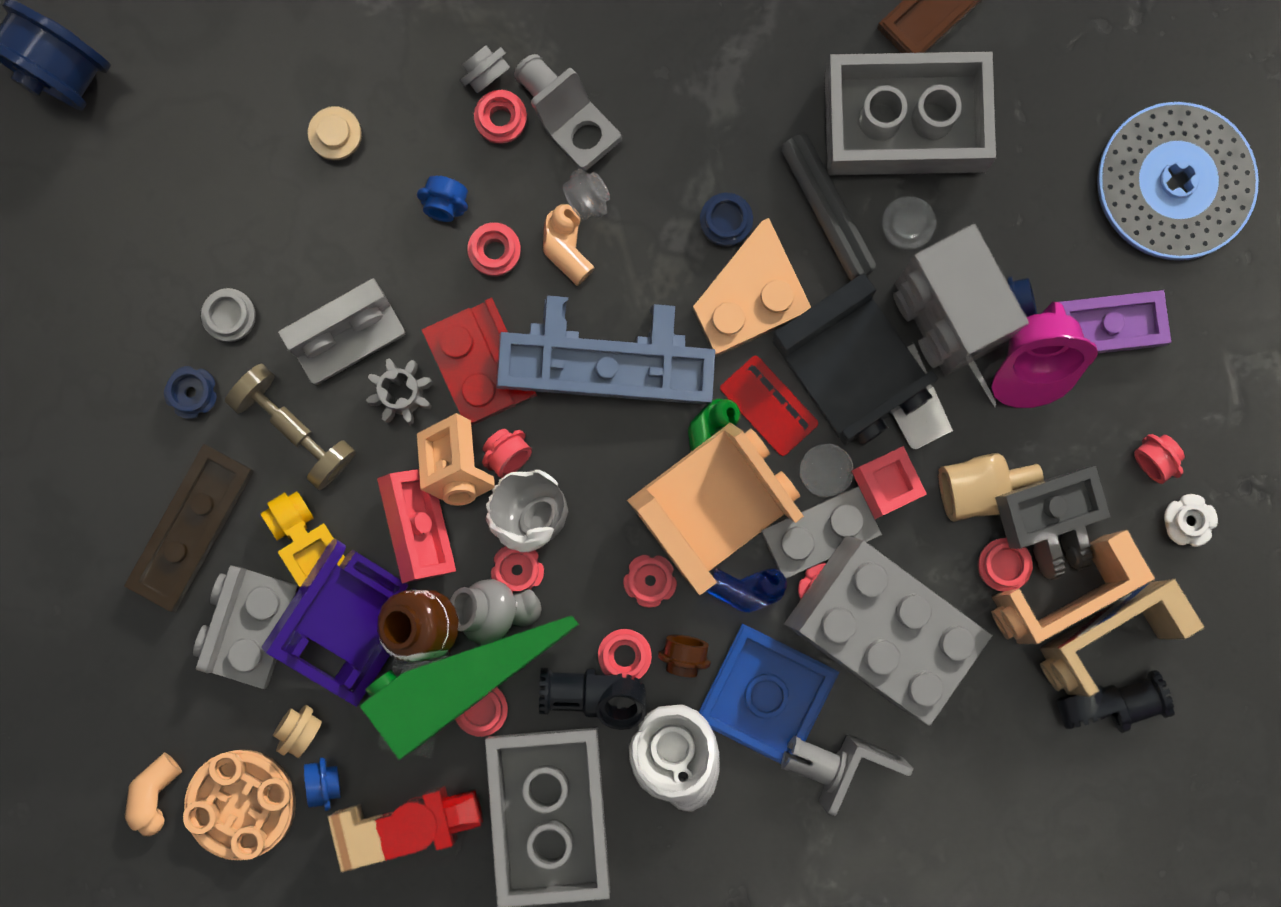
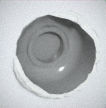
(526, 510)

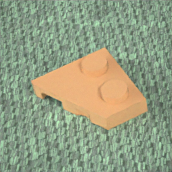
(751, 293)

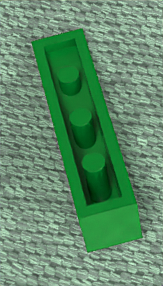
(430, 697)

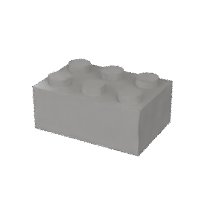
(910, 113)
(958, 301)
(888, 629)
(547, 817)

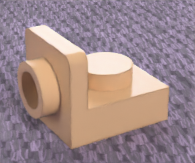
(448, 462)

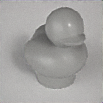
(491, 608)

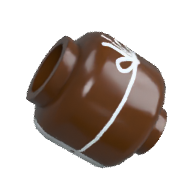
(417, 625)

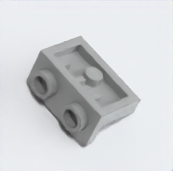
(343, 332)
(244, 616)

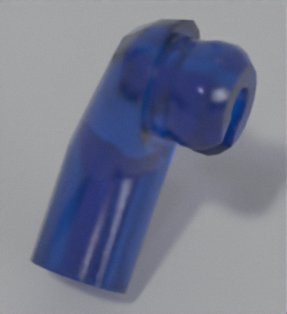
(750, 592)

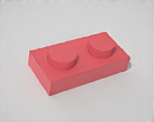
(415, 527)

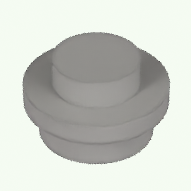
(484, 68)
(228, 315)

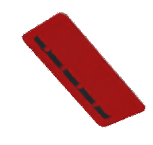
(769, 405)

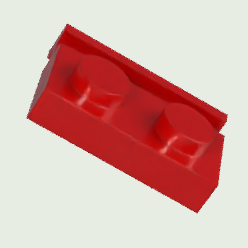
(468, 360)

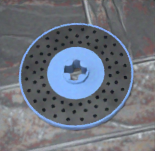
(1174, 222)

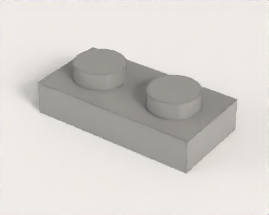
(820, 532)

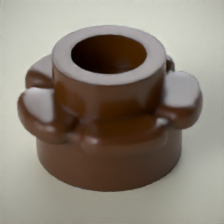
(684, 655)

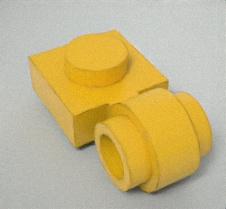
(288, 517)

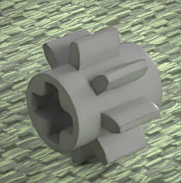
(402, 406)

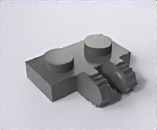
(1051, 509)

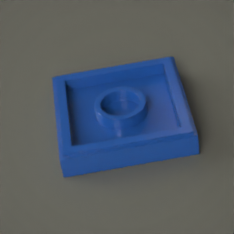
(766, 693)

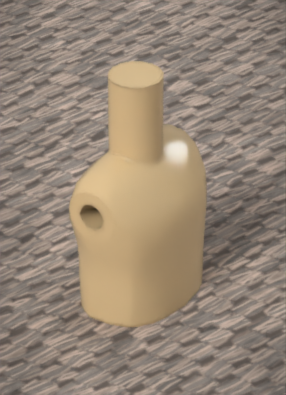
(971, 486)

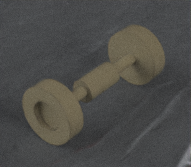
(251, 389)

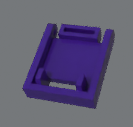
(340, 613)

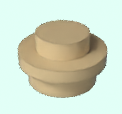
(334, 133)
(296, 731)

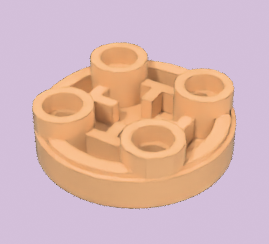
(239, 804)

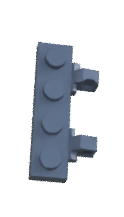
(563, 363)

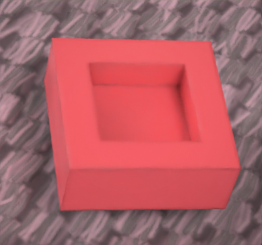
(889, 482)

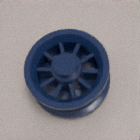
(47, 55)

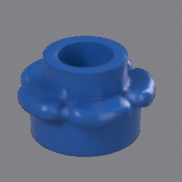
(443, 198)
(321, 784)

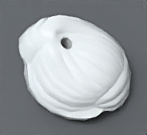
(675, 742)

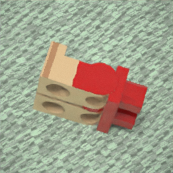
(404, 830)

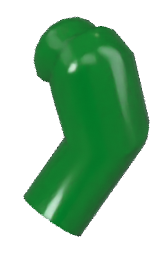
(711, 420)

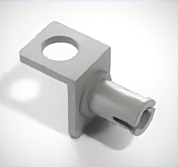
(564, 109)
(837, 769)

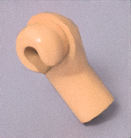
(561, 242)
(143, 793)

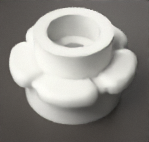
(1176, 524)

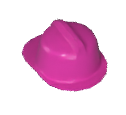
(1043, 360)

